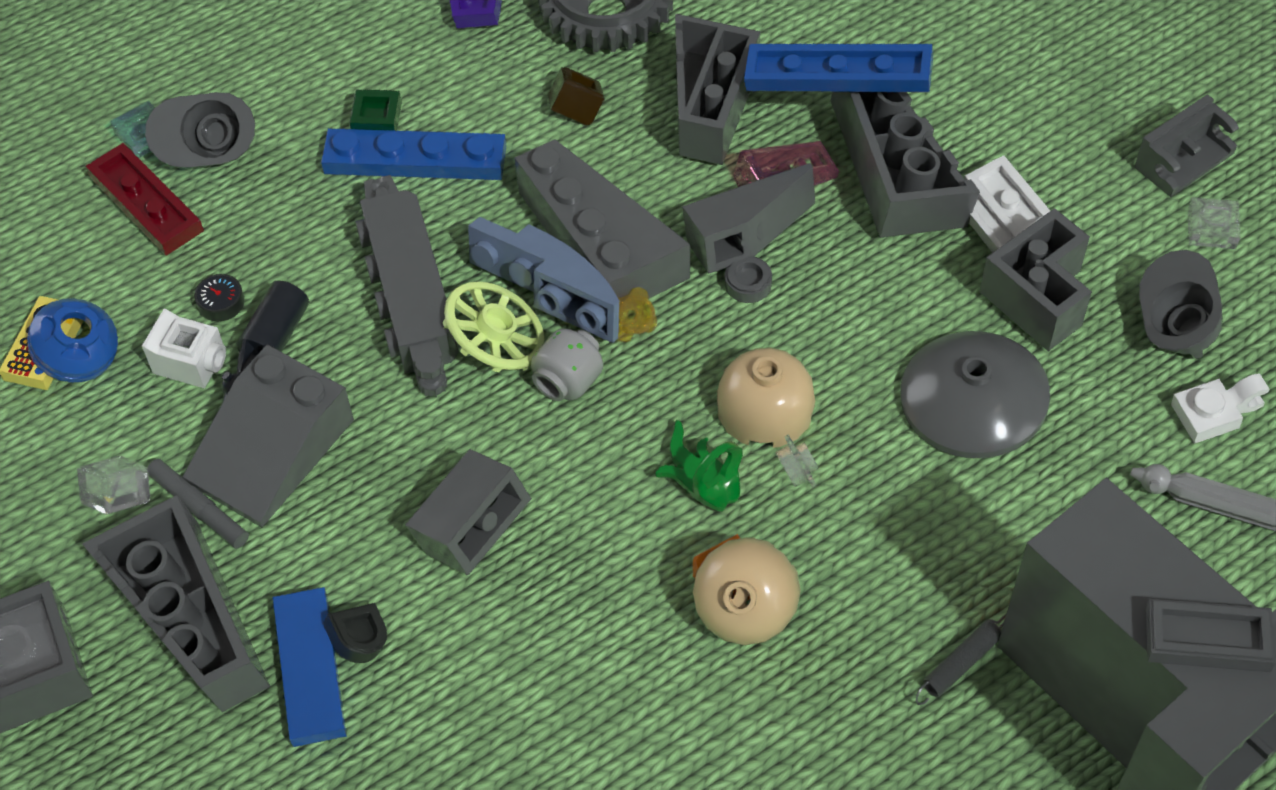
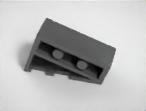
(710, 85)

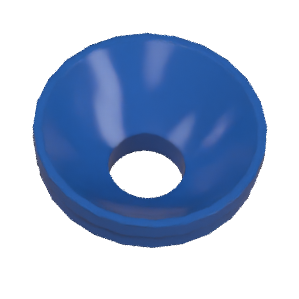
(68, 357)

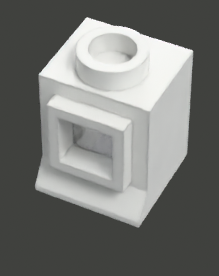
(184, 349)

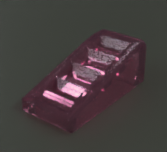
(760, 162)

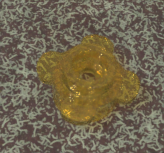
(644, 314)

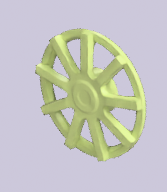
(494, 325)

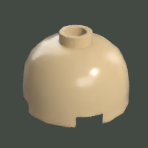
(765, 397)
(754, 570)

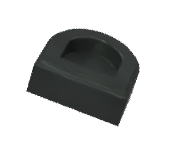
(357, 632)

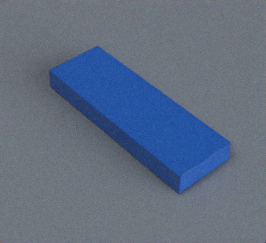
(308, 668)

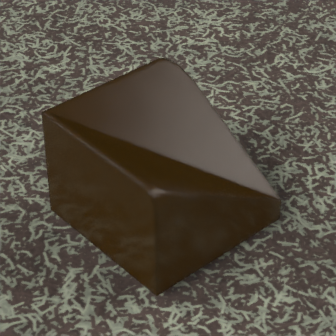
(576, 96)

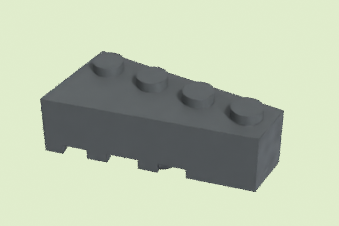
(601, 222)

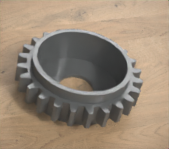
(605, 31)

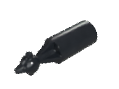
(270, 324)

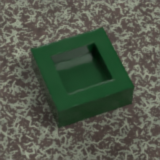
(376, 110)

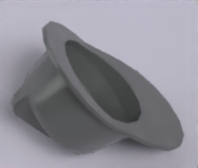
(200, 130)
(1181, 303)

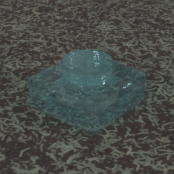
(131, 128)

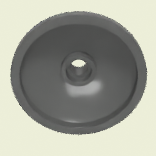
(970, 412)

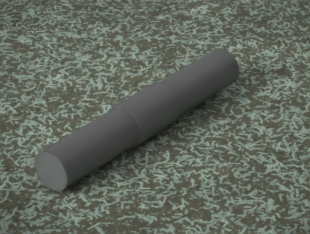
(198, 503)

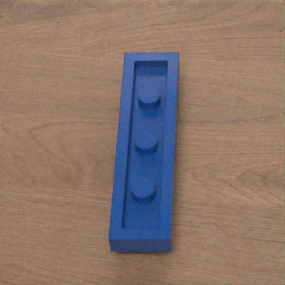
(839, 67)
(414, 154)

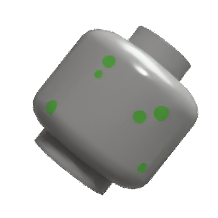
(566, 364)

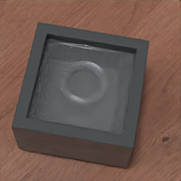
(37, 657)

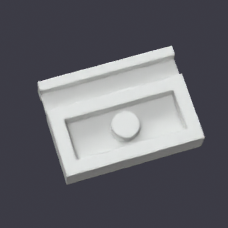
(1004, 203)

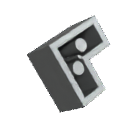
(1036, 282)

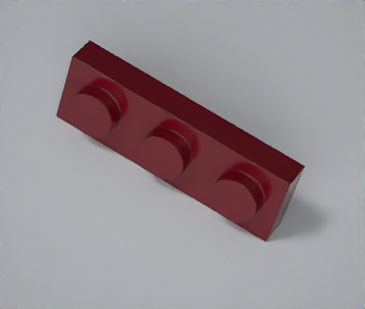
(144, 199)

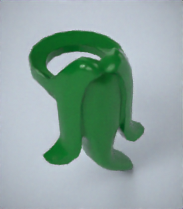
(703, 474)

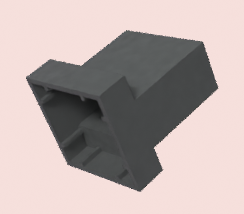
(1083, 640)

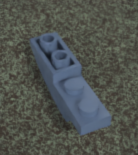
(557, 274)

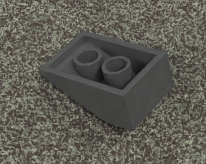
(268, 435)

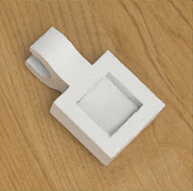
(1213, 410)

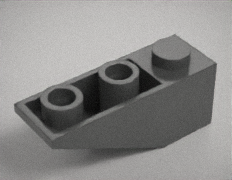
(747, 217)

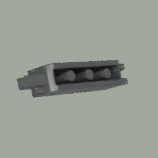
(409, 282)

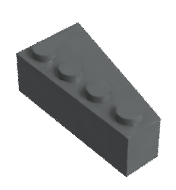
(901, 165)
(180, 593)

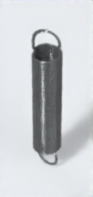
(962, 658)

